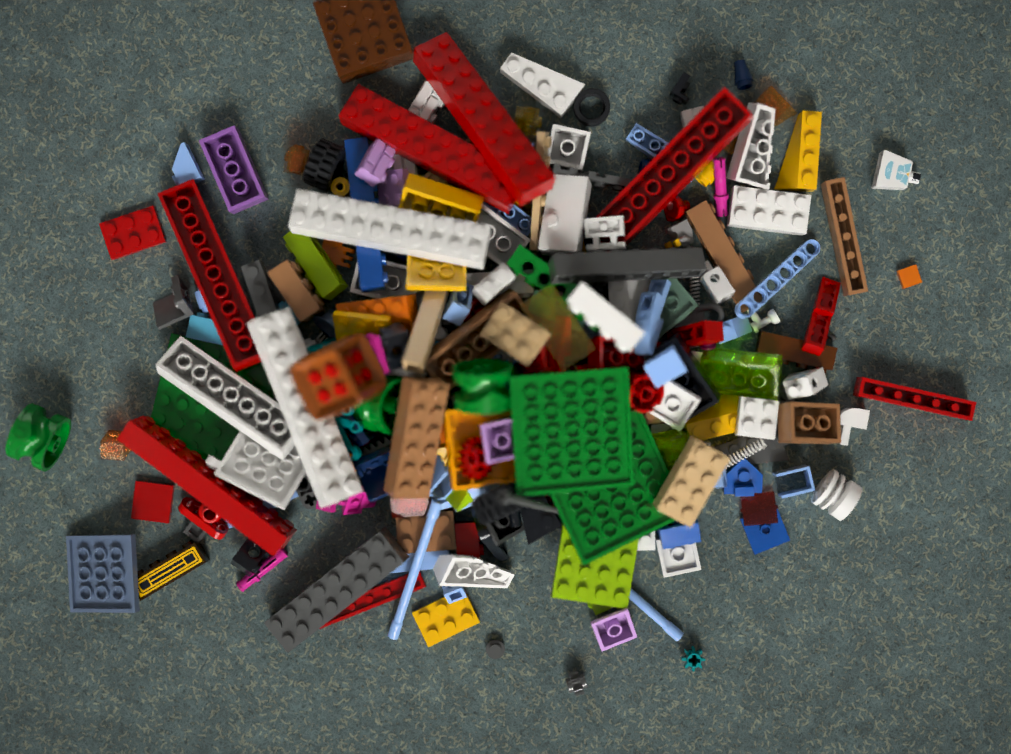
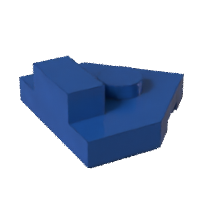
(743, 479)

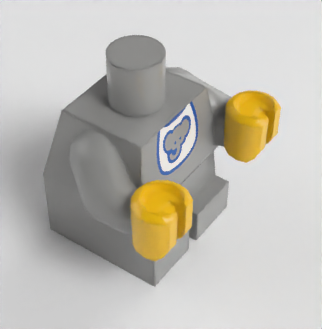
(680, 234)

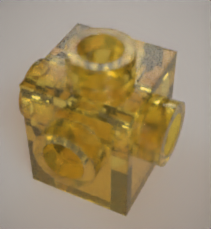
(528, 119)

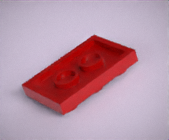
(132, 232)

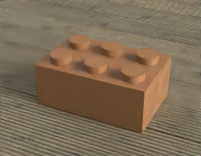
(297, 290)
(809, 423)
(442, 538)

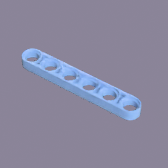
(779, 281)

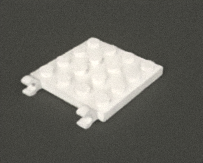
(259, 470)

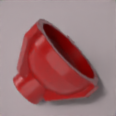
(676, 208)

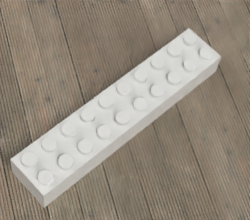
(390, 229)
(316, 440)

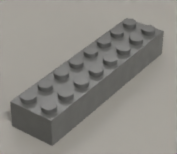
(336, 589)

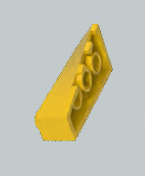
(801, 159)

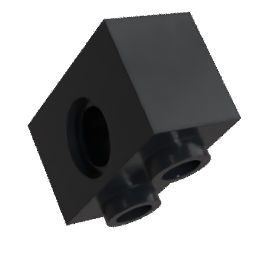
(394, 342)
(245, 562)

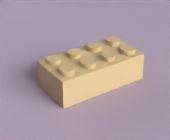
(691, 481)

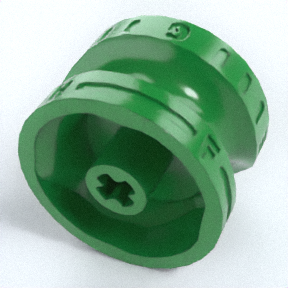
(482, 386)
(381, 410)
(38, 437)

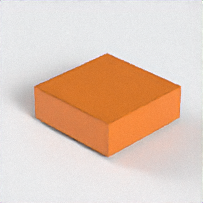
(909, 276)

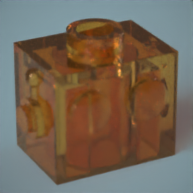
(296, 159)
(112, 448)

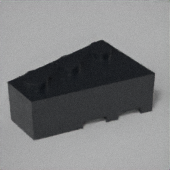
(538, 522)

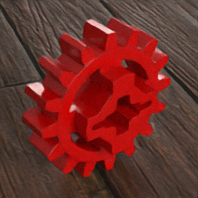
(473, 458)

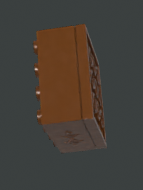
(363, 36)

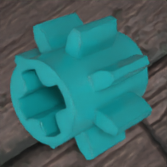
(697, 662)

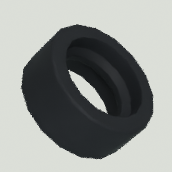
(595, 93)

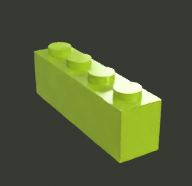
(316, 264)

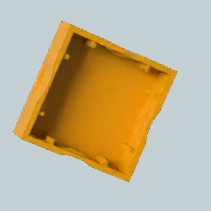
(459, 427)

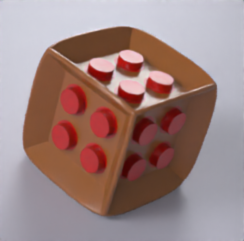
(338, 376)

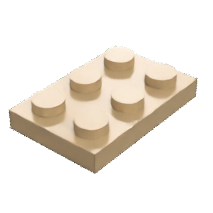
(515, 334)

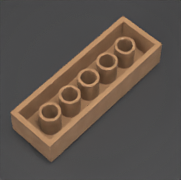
(466, 342)
(416, 437)

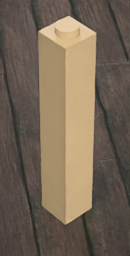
(424, 331)

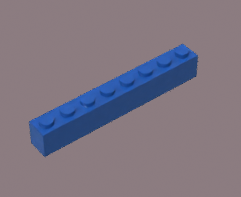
(369, 260)

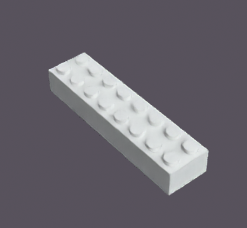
(227, 396)

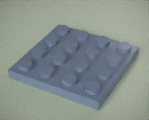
(102, 573)

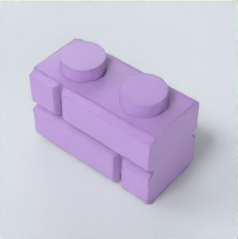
(375, 163)

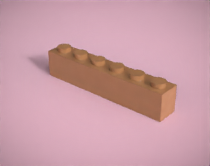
(844, 236)
(721, 250)

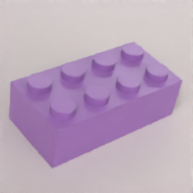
(233, 169)

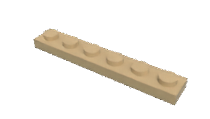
(543, 143)

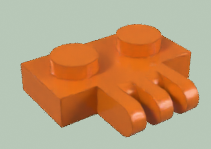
(337, 252)

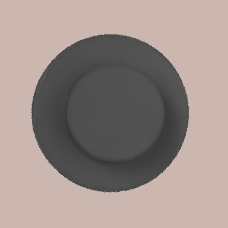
(495, 649)

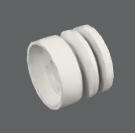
(838, 495)

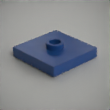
(766, 535)

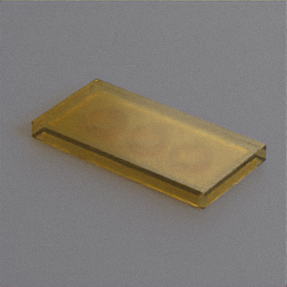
(567, 339)

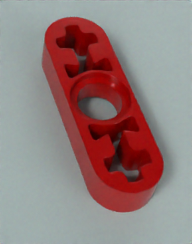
(189, 512)

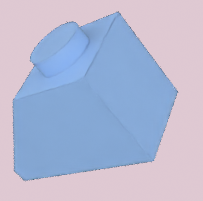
(185, 166)
(458, 305)
(735, 328)

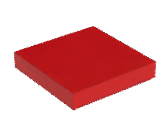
(152, 501)

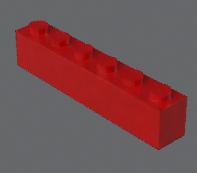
(914, 398)

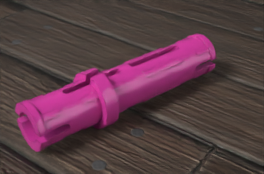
(720, 187)
(244, 583)

